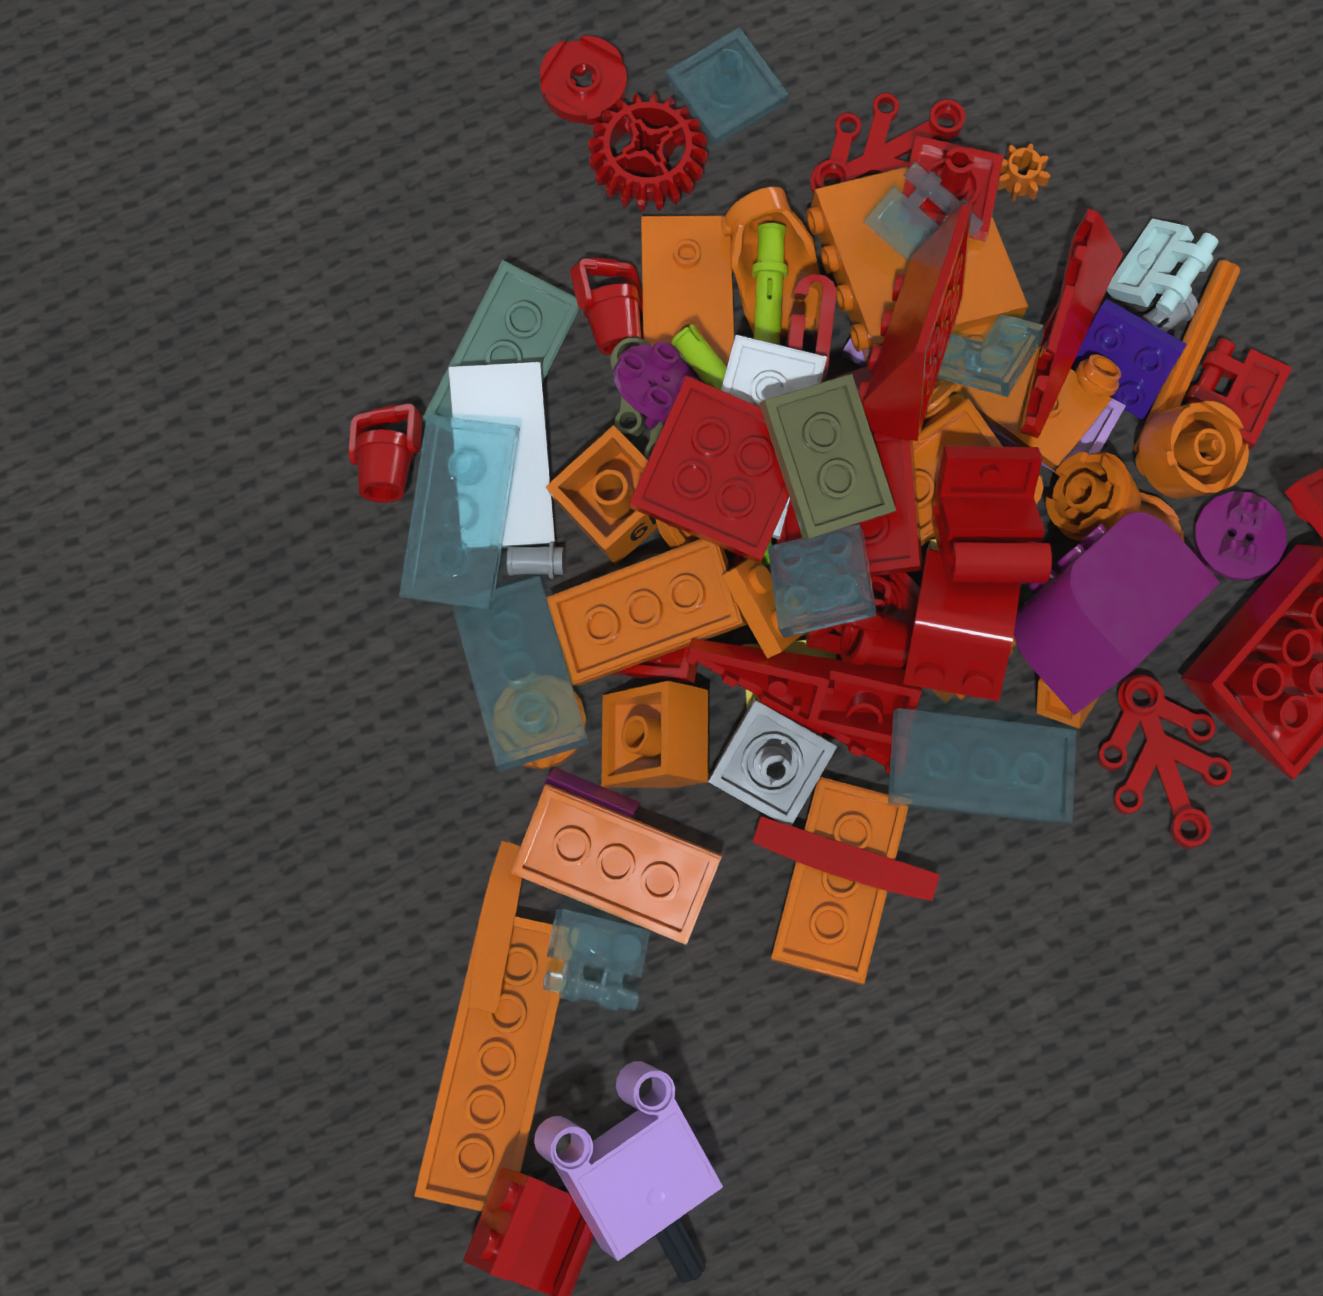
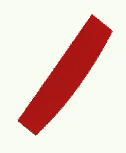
(845, 860)

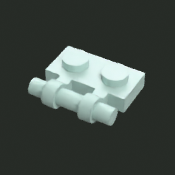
(1153, 259)

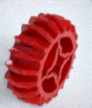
(673, 131)

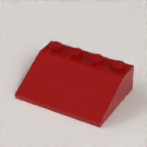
(917, 331)
(1268, 665)

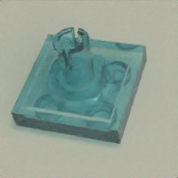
(727, 86)
(821, 581)

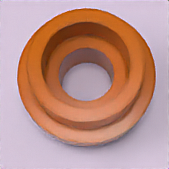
(1098, 376)

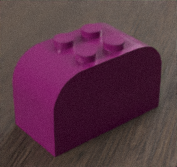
(1109, 606)

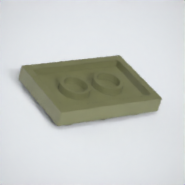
(827, 456)

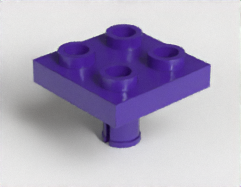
(1139, 351)

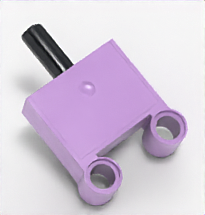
(636, 1174)

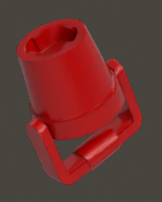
(611, 309)
(382, 454)
(867, 641)

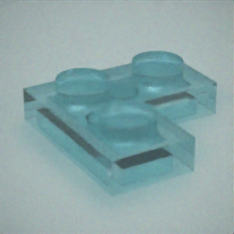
(997, 360)

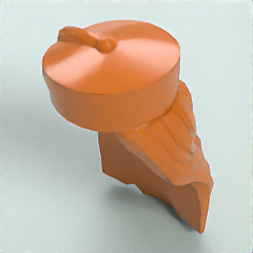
(741, 223)

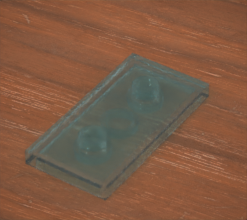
(459, 512)
(520, 676)
(982, 766)

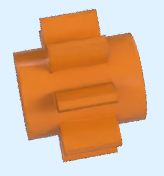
(1023, 184)

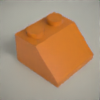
(655, 736)

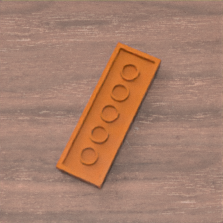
(492, 1077)

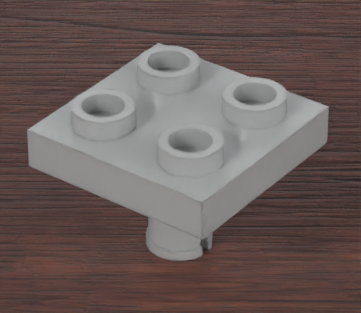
(772, 763)

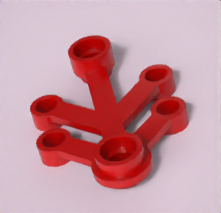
(878, 155)
(1162, 753)

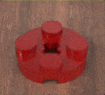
(578, 57)

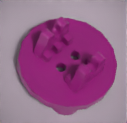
(651, 379)
(1236, 556)

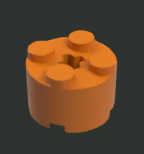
(1193, 450)

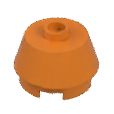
(1091, 492)

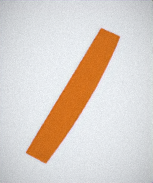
(495, 931)

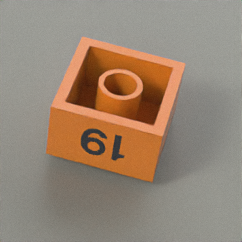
(598, 493)

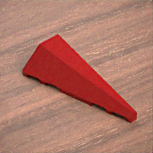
(1087, 275)
(818, 692)

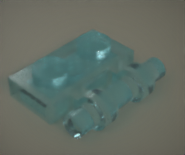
(906, 226)
(601, 945)

